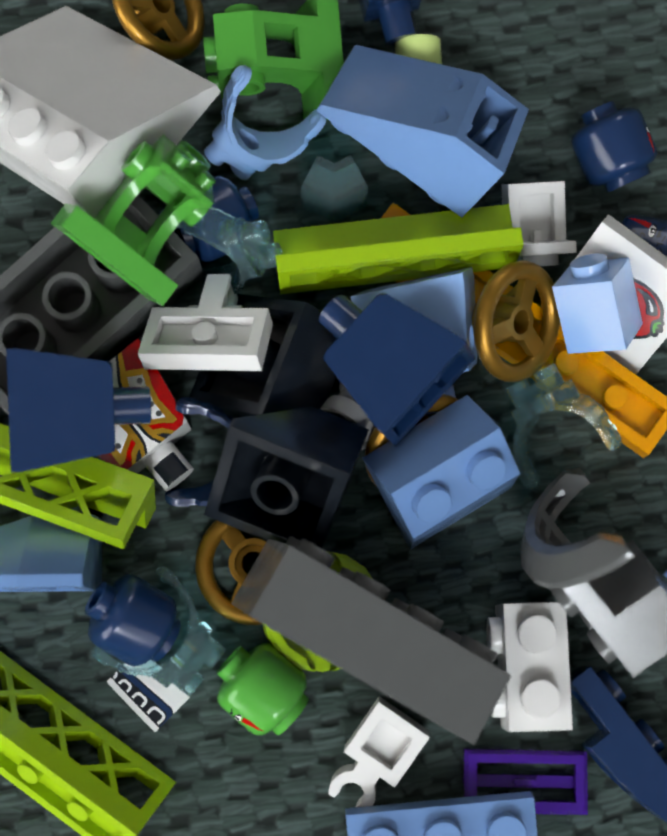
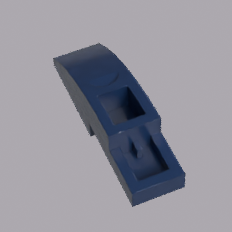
(620, 746)

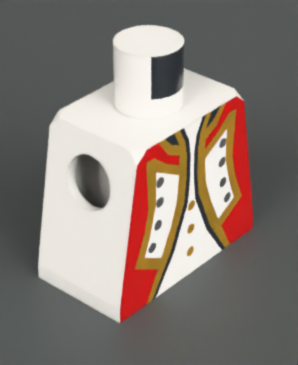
(151, 443)

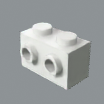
(535, 651)

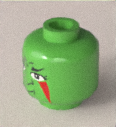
(262, 689)

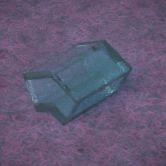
(334, 189)

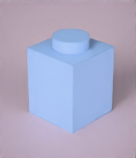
(597, 304)

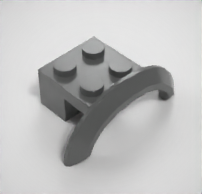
(599, 579)

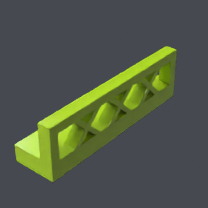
(395, 248)
(80, 485)
(58, 781)

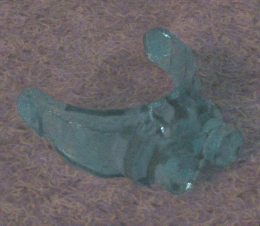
(241, 240)
(546, 395)
(194, 650)

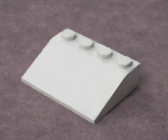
(83, 101)

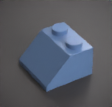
(442, 470)

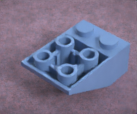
(427, 121)

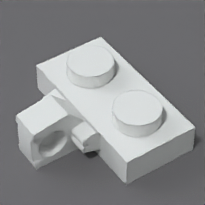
(208, 334)

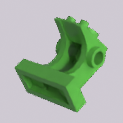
(242, 37)
(172, 174)

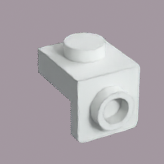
(542, 218)

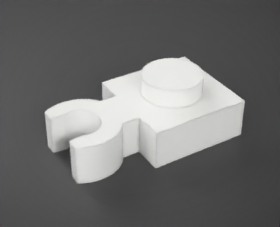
(381, 748)

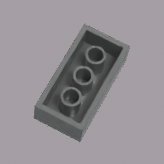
(76, 306)
(378, 642)

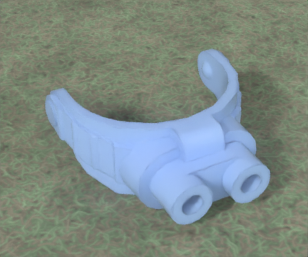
(251, 149)

